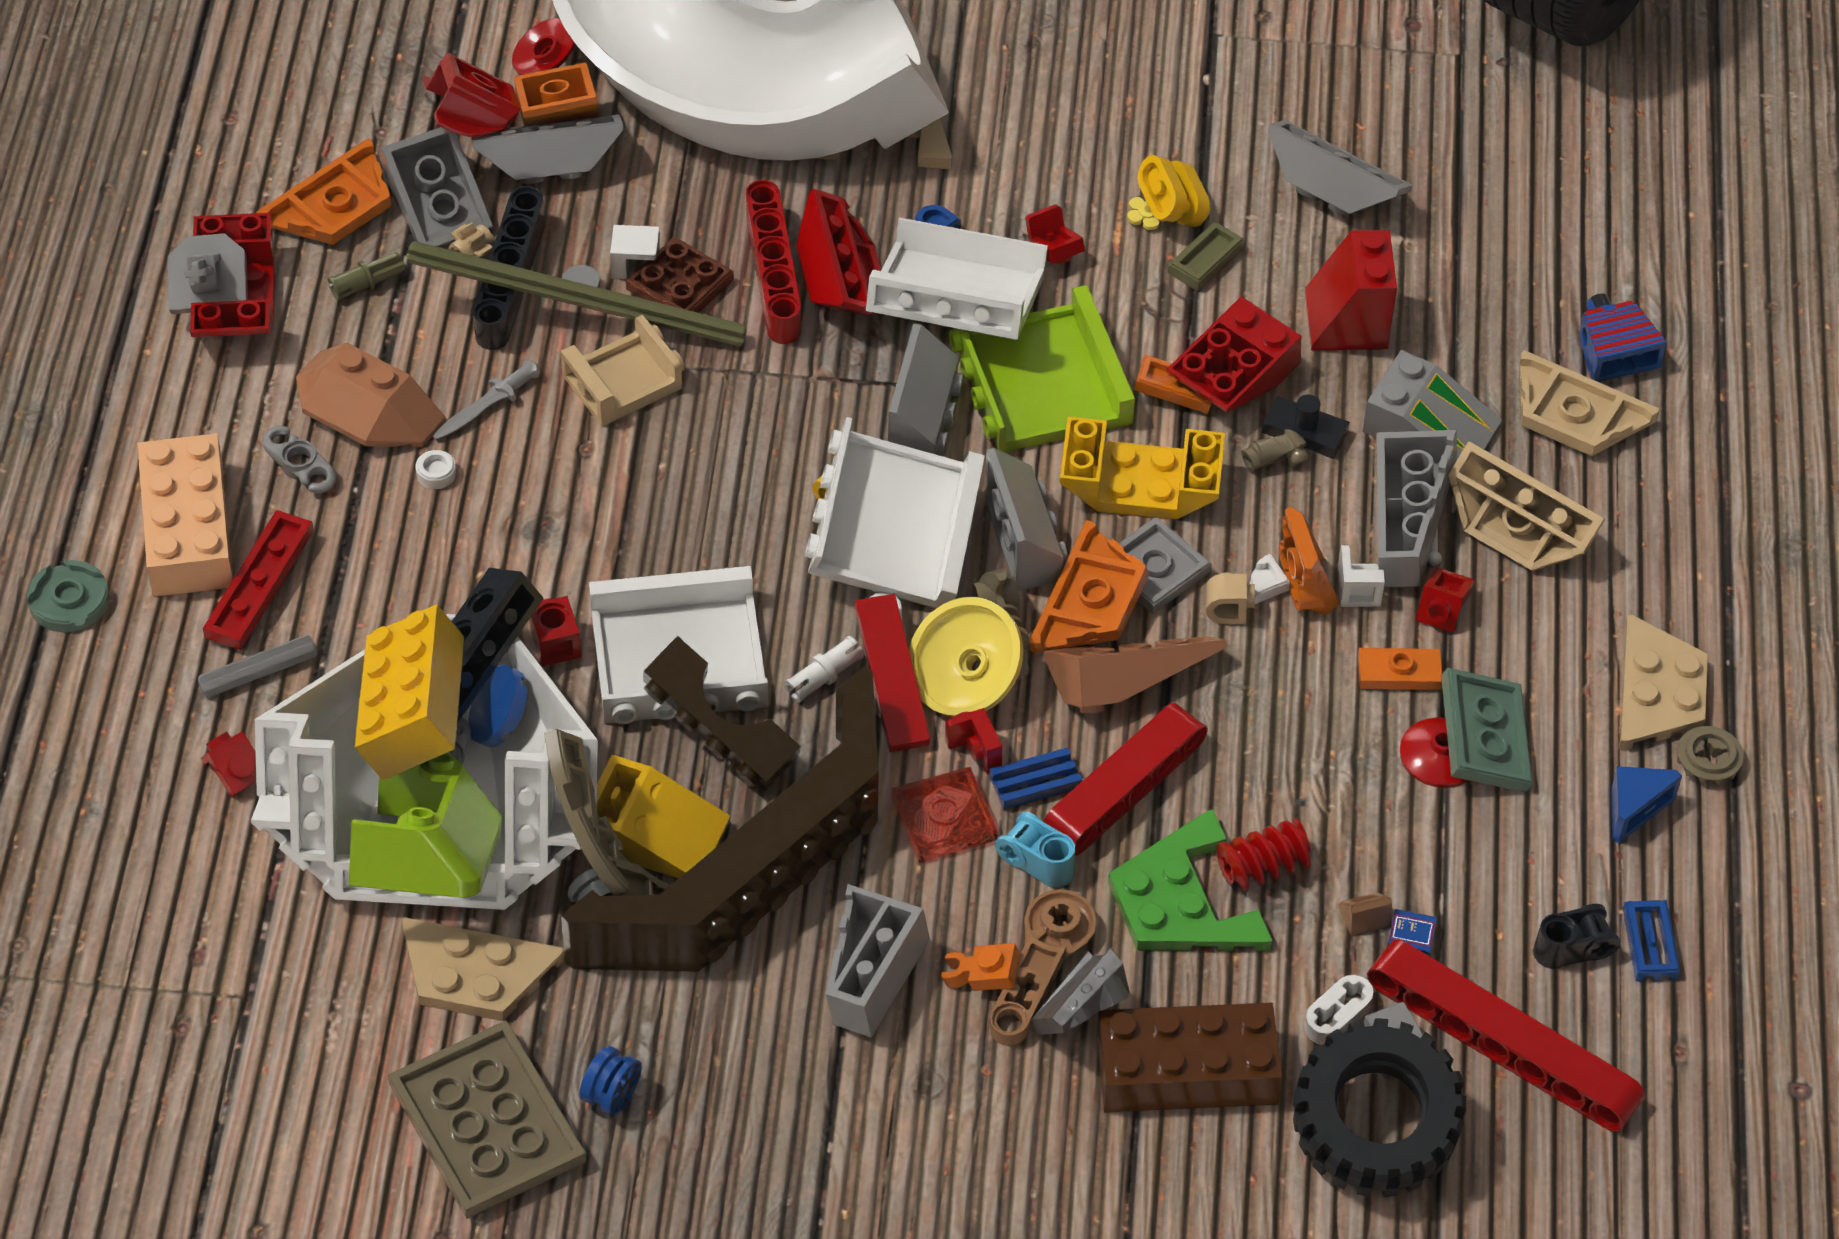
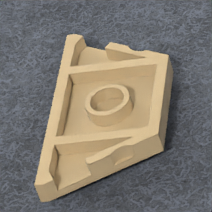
(1576, 407)
(1660, 685)
(474, 969)

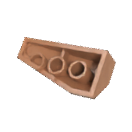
(1101, 676)

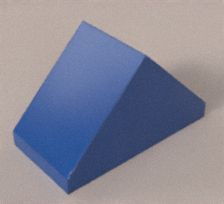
(1639, 796)

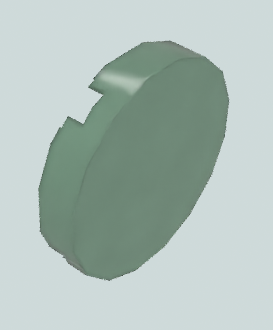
(68, 596)

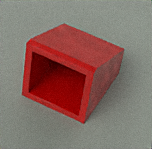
(1354, 294)

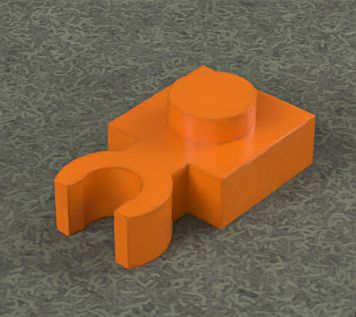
(988, 968)

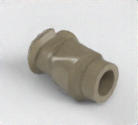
(1270, 450)

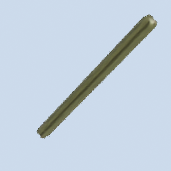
(576, 293)

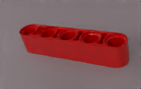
(773, 262)
(1127, 776)

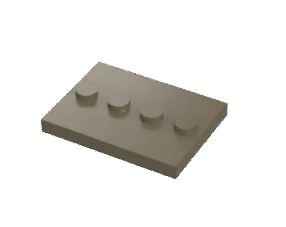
(486, 1119)

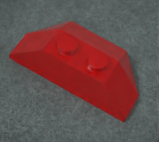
(835, 254)

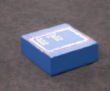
(1413, 929)

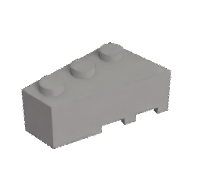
(873, 958)

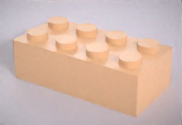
(185, 515)

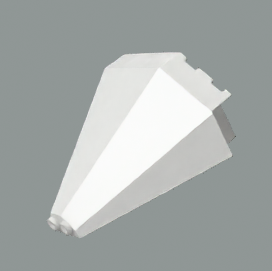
(318, 783)

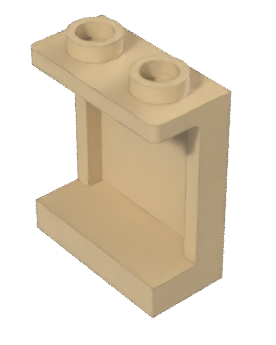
(624, 373)

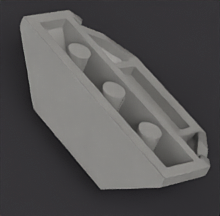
(550, 148)
(1331, 172)

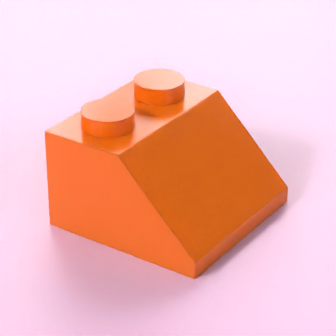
(556, 95)

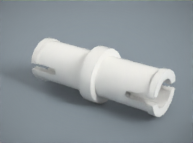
(824, 669)

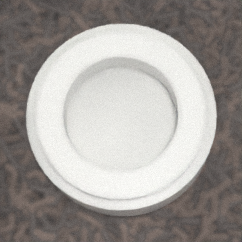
(435, 469)

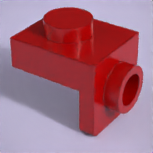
(1048, 229)
(232, 761)

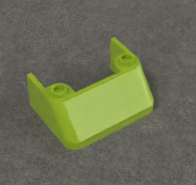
(439, 840)

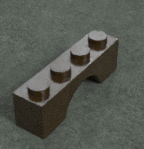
(758, 749)

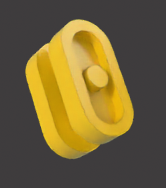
(1173, 191)

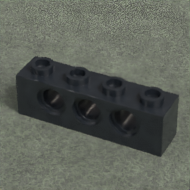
(490, 625)

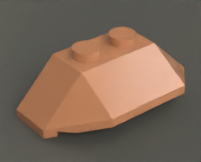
(367, 399)

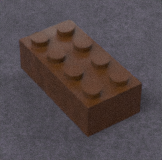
(1188, 1057)

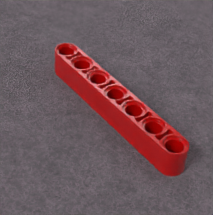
(1506, 1035)

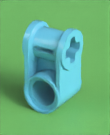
(1039, 850)

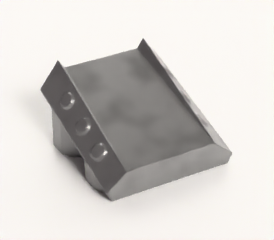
(1089, 988)

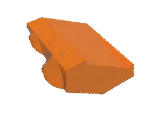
(1302, 566)

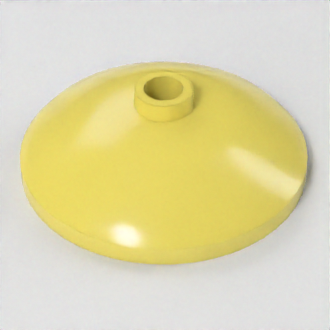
(951, 643)

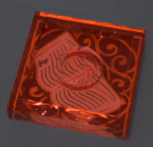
(944, 814)

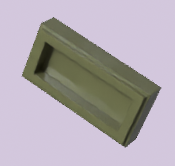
(1206, 256)

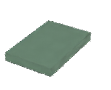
(1486, 730)

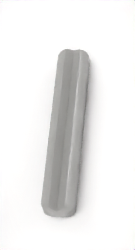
(257, 666)

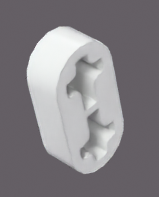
(1333, 1003)

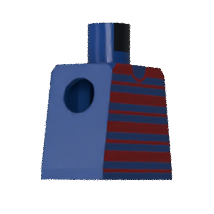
(1618, 339)

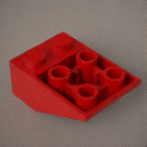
(1239, 357)

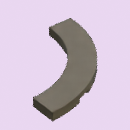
(593, 833)

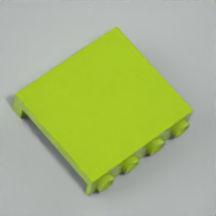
(1051, 373)

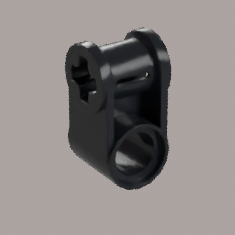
(1580, 937)

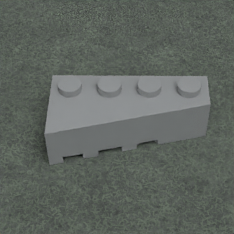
(1411, 499)

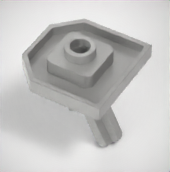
(206, 271)

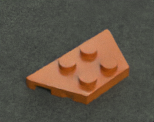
(333, 198)
(1090, 595)

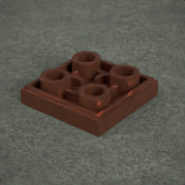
(680, 277)

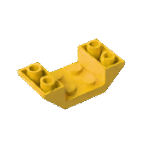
(1140, 476)

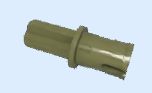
(365, 275)

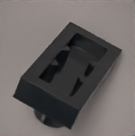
(1320, 430)

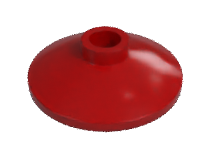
(542, 48)
(1425, 757)

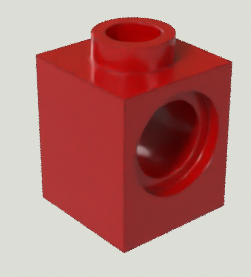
(555, 631)

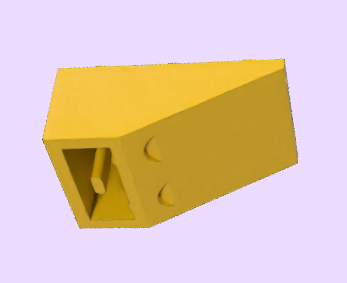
(657, 818)

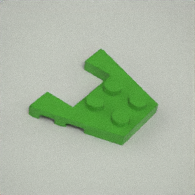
(1166, 902)

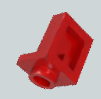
(1443, 599)
(979, 734)

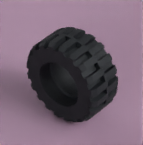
(1388, 1052)

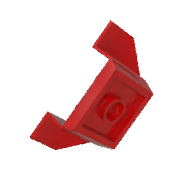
(472, 100)

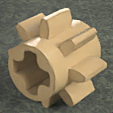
(473, 240)

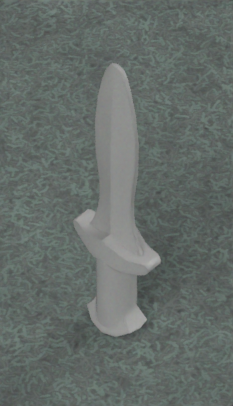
(499, 390)

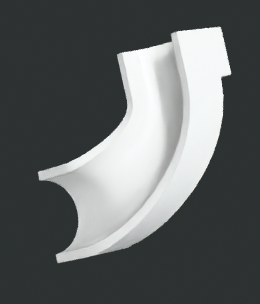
(764, 71)

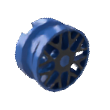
(610, 1080)

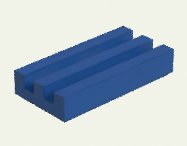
(1033, 773)
(1654, 968)

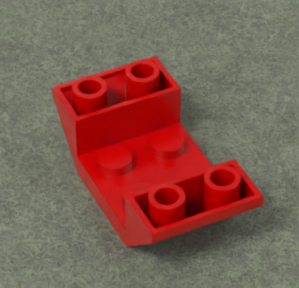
(248, 316)

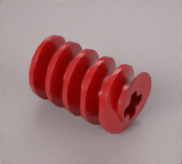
(1264, 853)

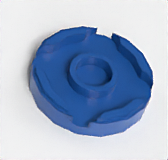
(498, 706)

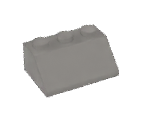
(925, 394)
(1022, 521)

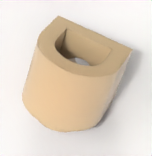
(1229, 598)

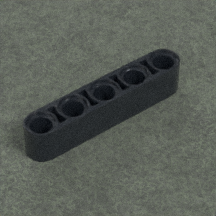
(515, 246)

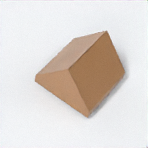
(1366, 913)

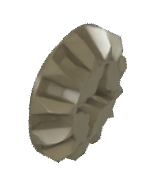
(1719, 744)

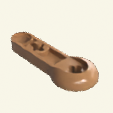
(1043, 957)

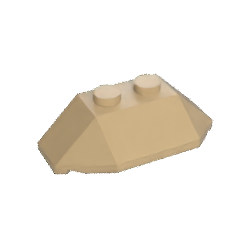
(1518, 512)

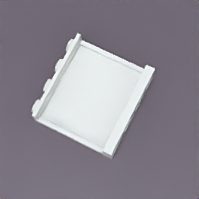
(958, 279)
(893, 518)
(706, 610)

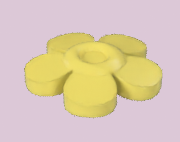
(1141, 213)

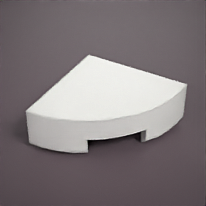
(1268, 579)

